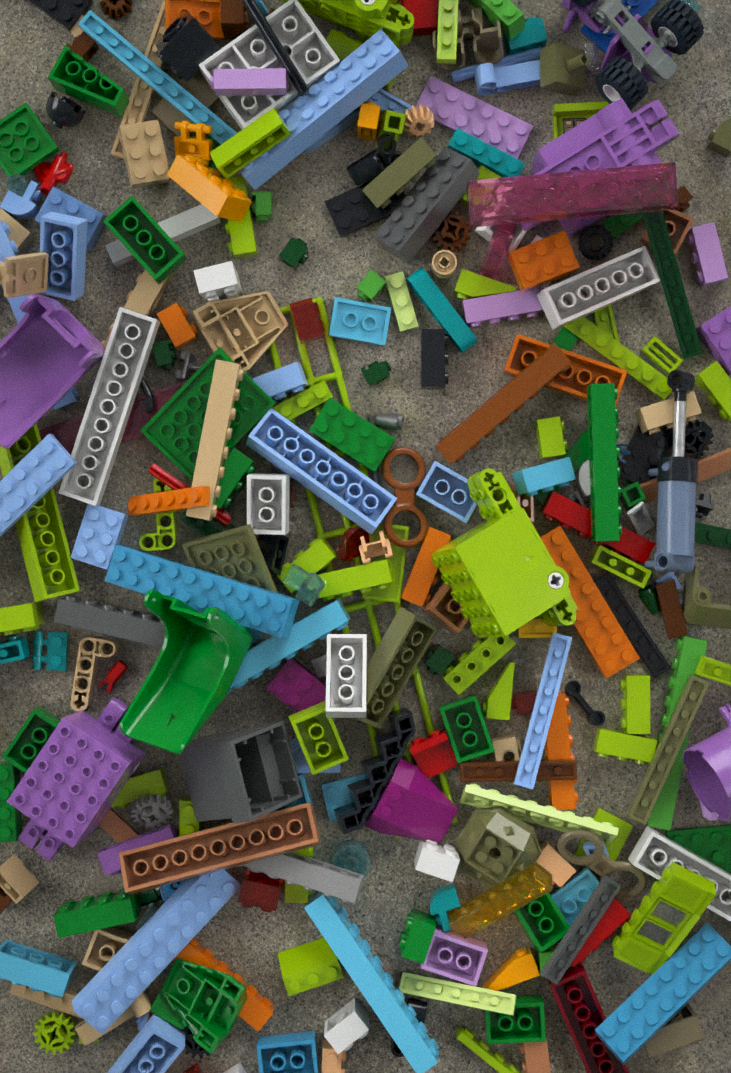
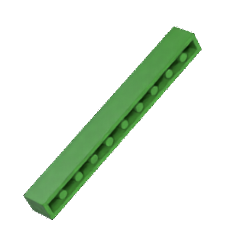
(686, 661)

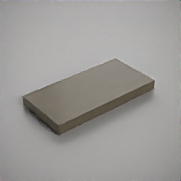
(195, 86)

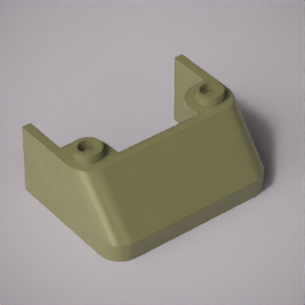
(698, 607)

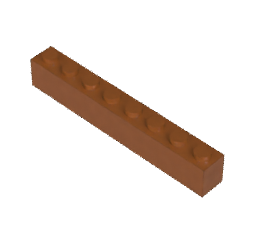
(502, 403)

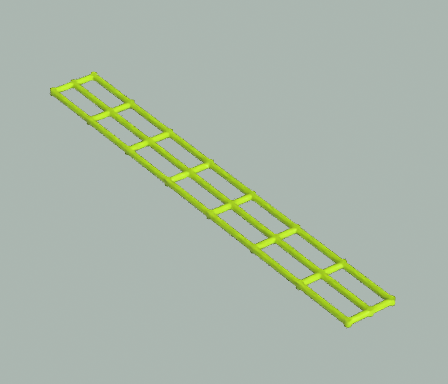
(367, 603)

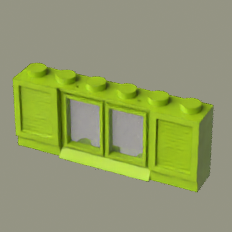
(663, 918)

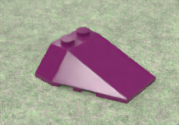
(412, 806)

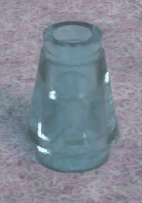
(14, 181)

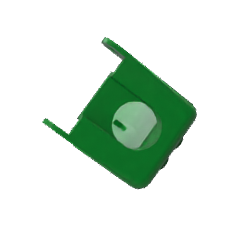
(189, 675)

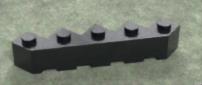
(376, 771)

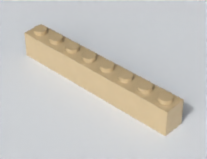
(215, 434)

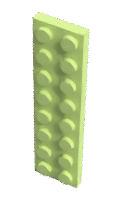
(536, 814)

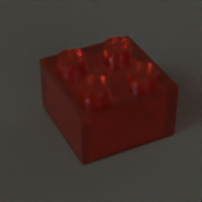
(260, 891)

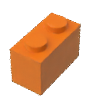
(177, 325)

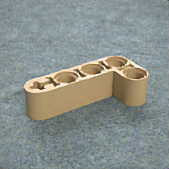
(89, 674)
(137, 1008)

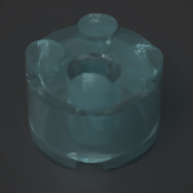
(355, 850)

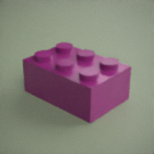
(298, 686)

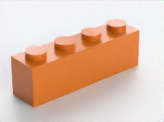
(423, 571)

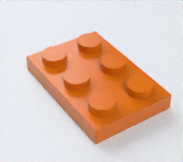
(204, 11)

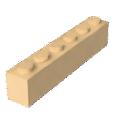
(143, 297)

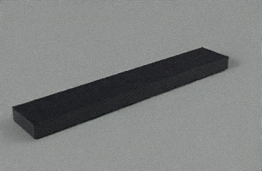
(632, 626)

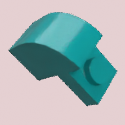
(441, 900)

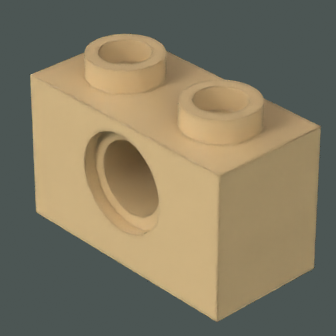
(506, 744)

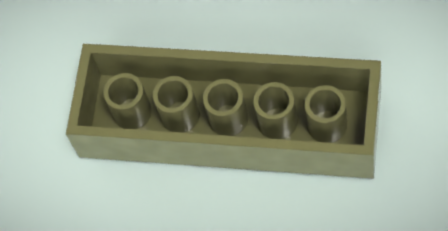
(394, 663)

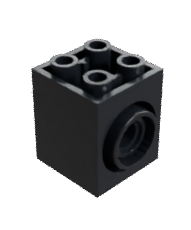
(185, 46)

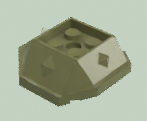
(501, 830)

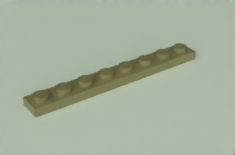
(668, 749)

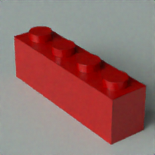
(613, 917)

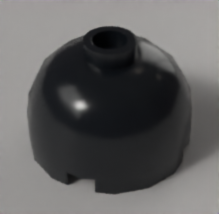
(63, 111)

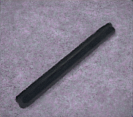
(276, 46)

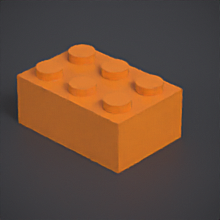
(543, 261)

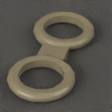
(599, 861)

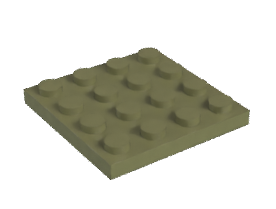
(232, 555)

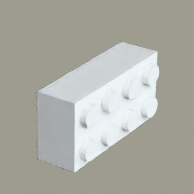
(346, 675)

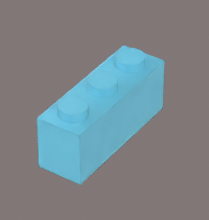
(544, 477)

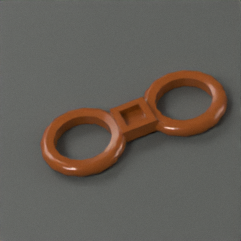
(405, 497)

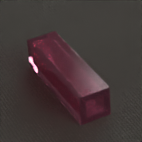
(497, 250)

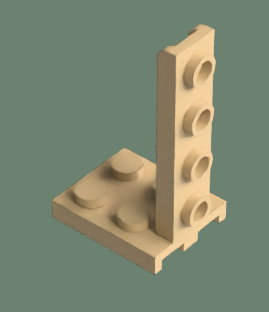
(24, 274)

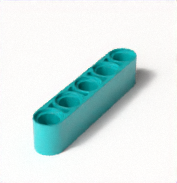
(441, 310)

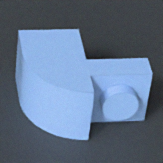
(24, 206)

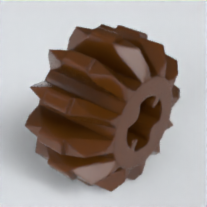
(113, 10)

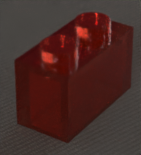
(306, 320)

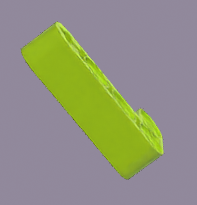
(162, 531)

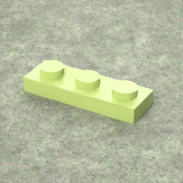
(401, 302)

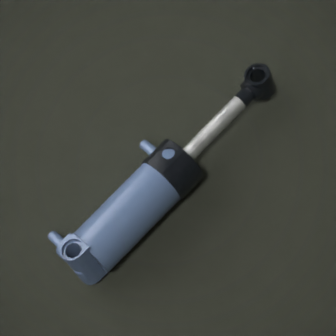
(676, 491)

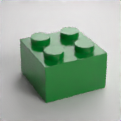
(417, 935)

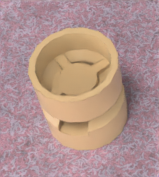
(443, 265)

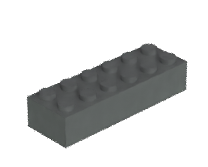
(426, 205)
(110, 620)

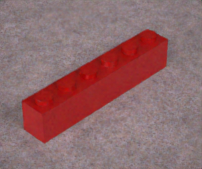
(579, 518)

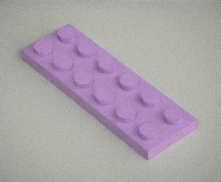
(462, 111)

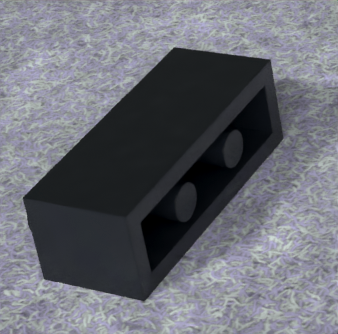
(433, 358)

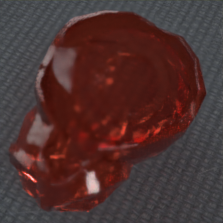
(350, 543)

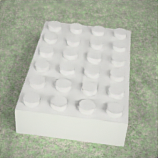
(250, 50)

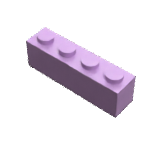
(501, 307)

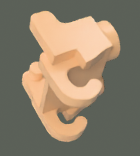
(375, 549)

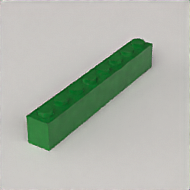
(603, 462)

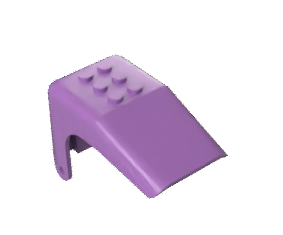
(41, 364)

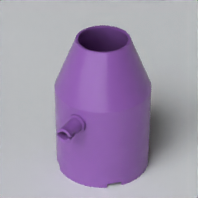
(711, 769)

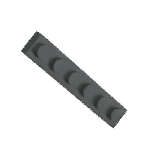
(580, 929)

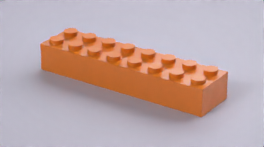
(594, 618)

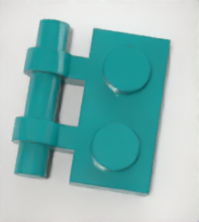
(56, 650)

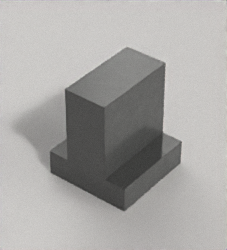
(241, 773)

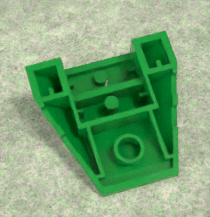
(205, 1001)

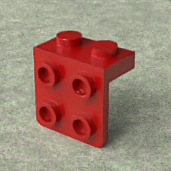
(433, 753)

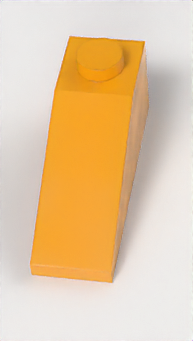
(516, 969)

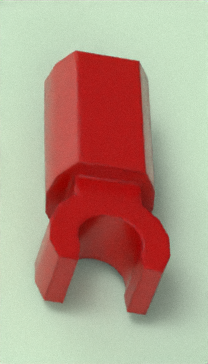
(114, 674)

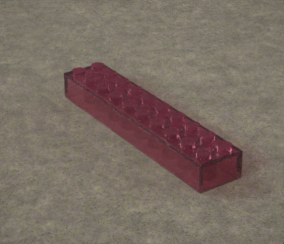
(572, 194)

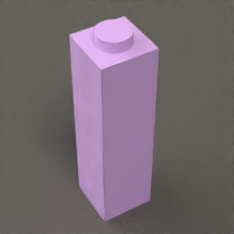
(249, 82)

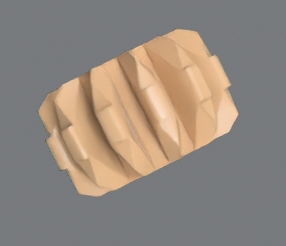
(418, 121)

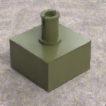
(562, 68)

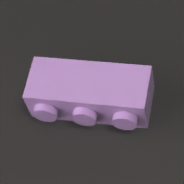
(706, 254)

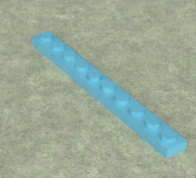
(154, 76)

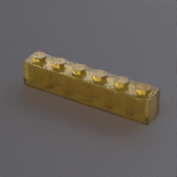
(501, 900)

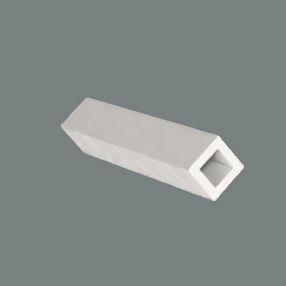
(176, 228)

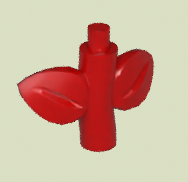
(53, 173)

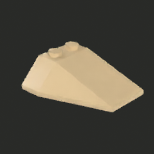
(241, 326)

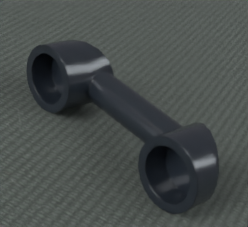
(149, 402)
(573, 689)

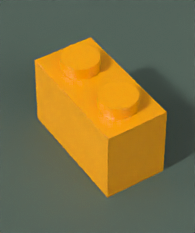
(368, 121)

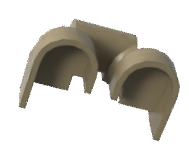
(487, 41)

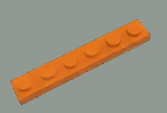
(169, 501)

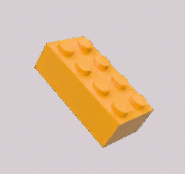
(209, 187)

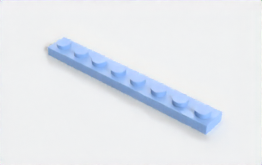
(542, 711)

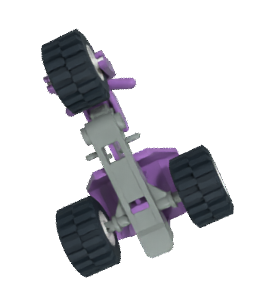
(636, 52)

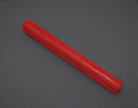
(176, 484)

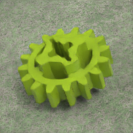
(64, 1032)

